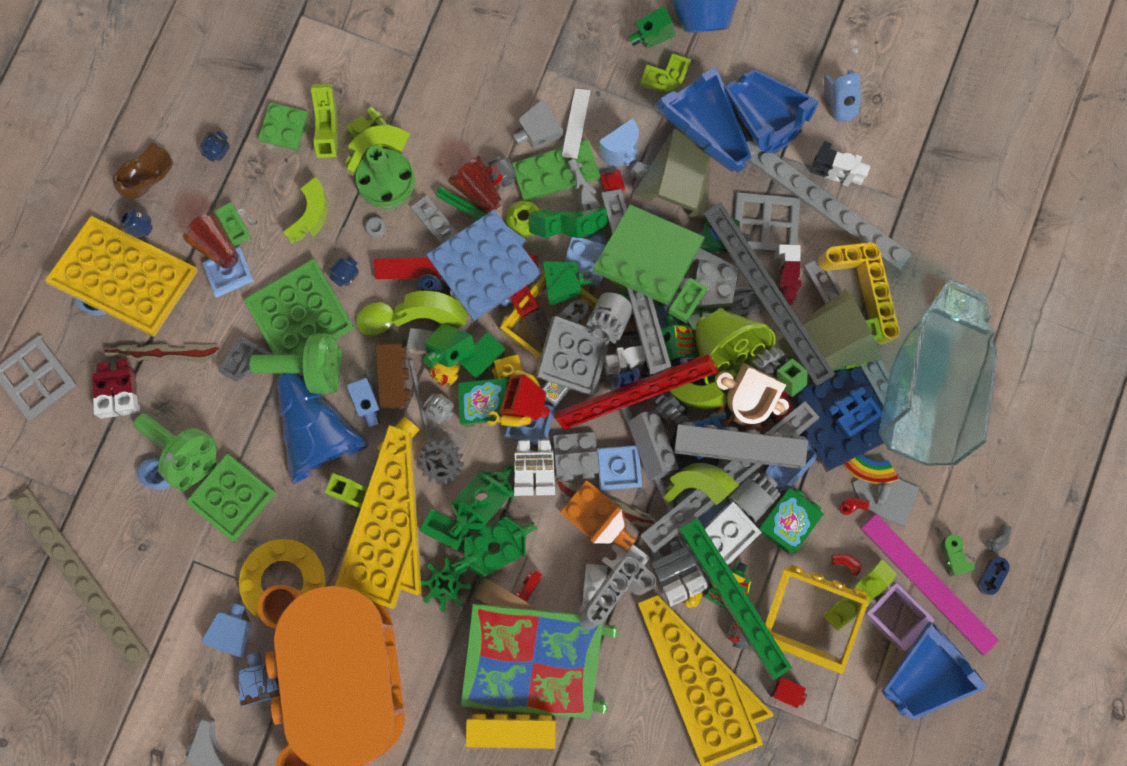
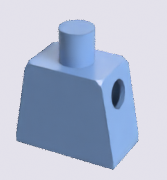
(229, 632)

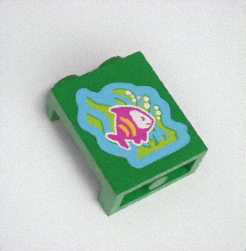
(479, 399)
(791, 521)

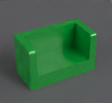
(487, 351)
(438, 527)

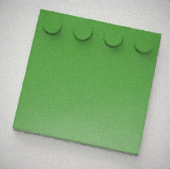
(648, 254)
(297, 308)

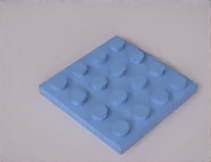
(484, 265)

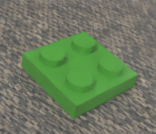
(283, 126)

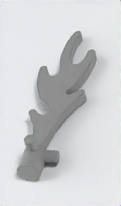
(585, 196)

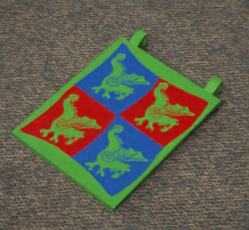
(532, 662)

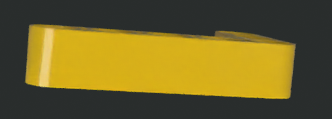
(868, 283)

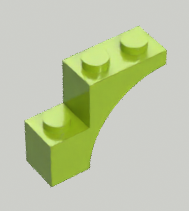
(873, 583)

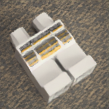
(534, 462)

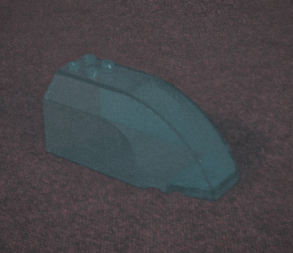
(943, 381)

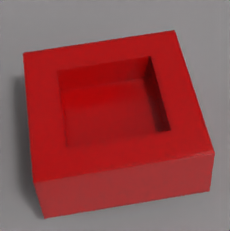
(612, 181)

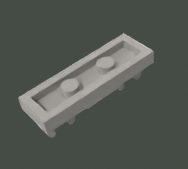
(434, 220)

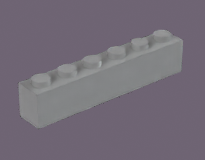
(741, 446)

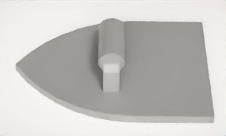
(889, 500)

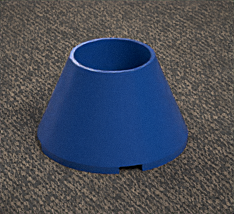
(704, 14)

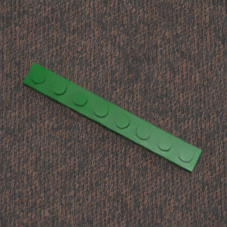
(735, 599)

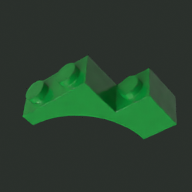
(575, 224)

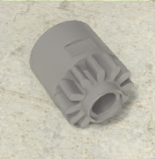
(609, 317)
(755, 495)

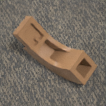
(497, 596)

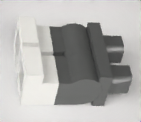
(675, 566)

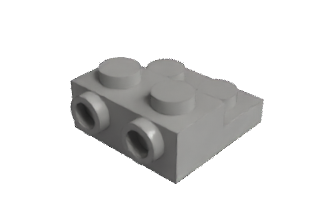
(576, 456)

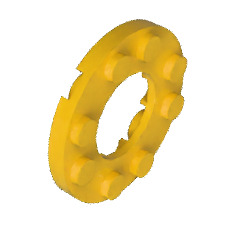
(269, 553)

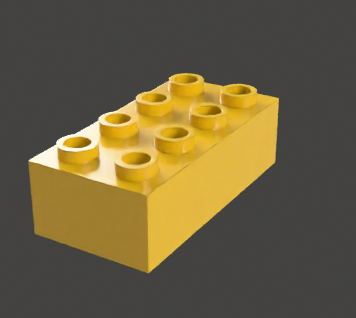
(511, 732)

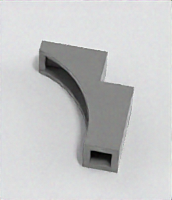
(204, 749)

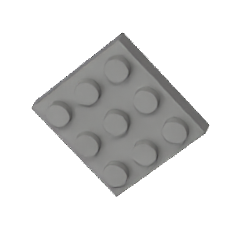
(571, 357)

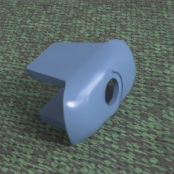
(838, 90)
(786, 478)

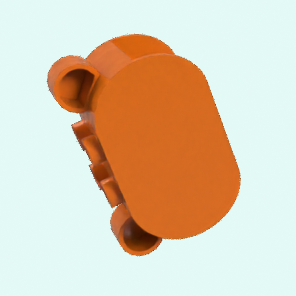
(333, 675)

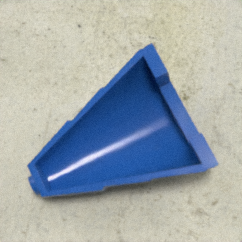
(708, 120)
(312, 428)

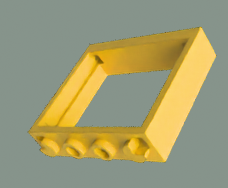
(535, 289)
(804, 651)

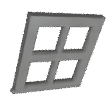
(765, 223)
(33, 378)

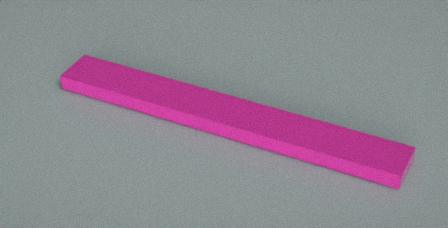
(929, 584)

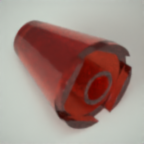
(476, 185)
(211, 239)

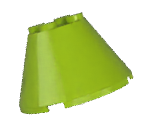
(731, 340)

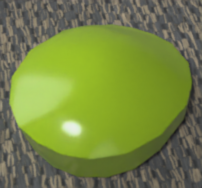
(375, 319)

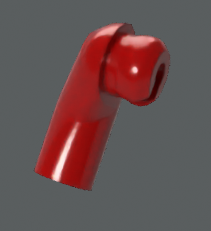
(852, 504)
(850, 561)

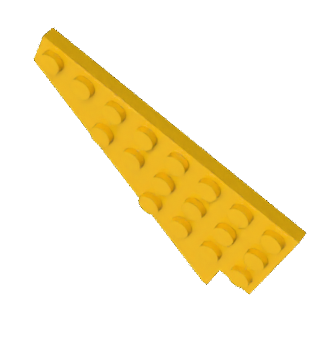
(385, 538)
(710, 697)

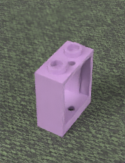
(911, 635)

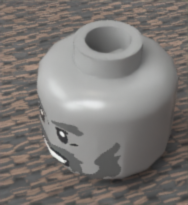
(438, 408)

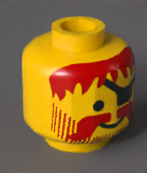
(444, 374)

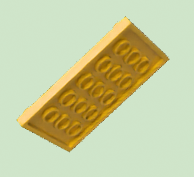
(122, 276)

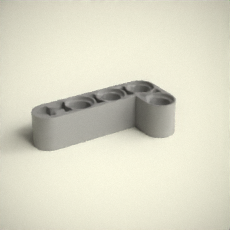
(612, 595)

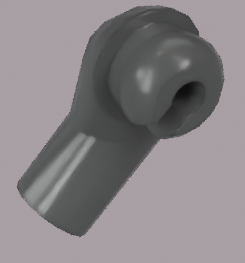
(1001, 541)

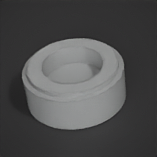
(375, 227)

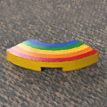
(871, 471)

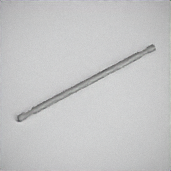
(418, 396)

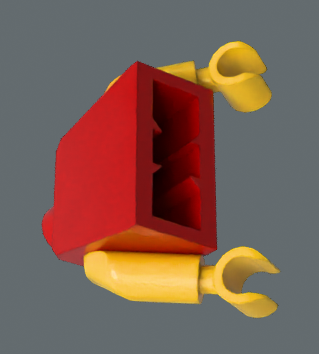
(522, 400)

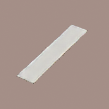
(576, 123)

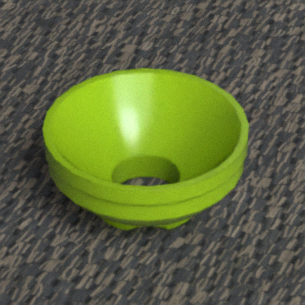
(514, 223)

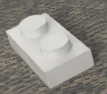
(594, 578)

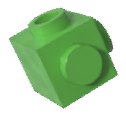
(793, 376)

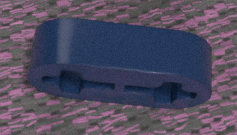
(989, 572)

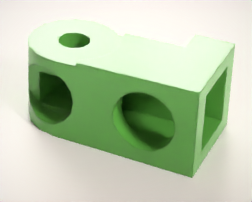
(954, 556)

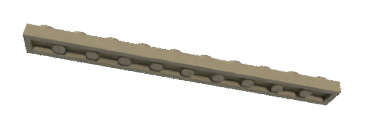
(80, 579)

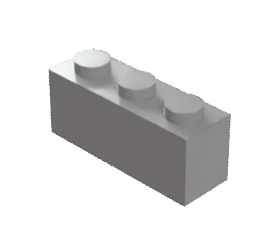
(653, 445)

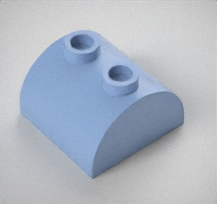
(620, 145)

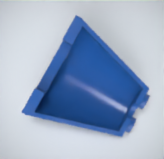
(770, 109)
(931, 675)

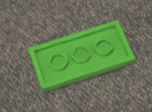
(551, 172)

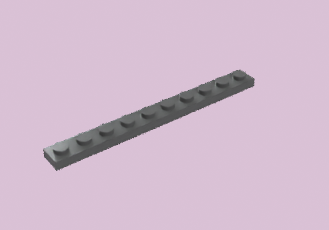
(769, 294)

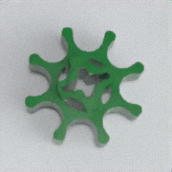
(454, 582)

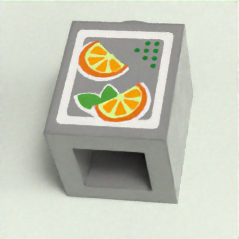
(417, 340)
(555, 393)

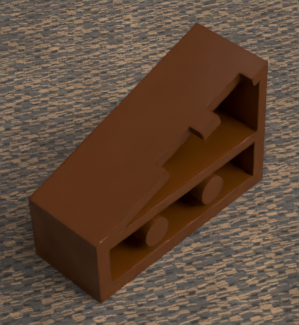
(392, 373)

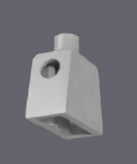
(538, 127)

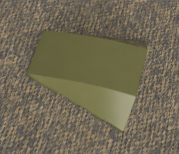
(679, 175)
(839, 334)

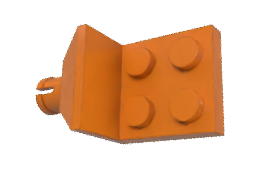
(598, 516)

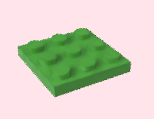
(231, 498)

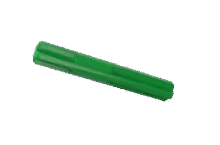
(460, 203)

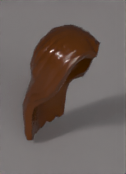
(141, 173)

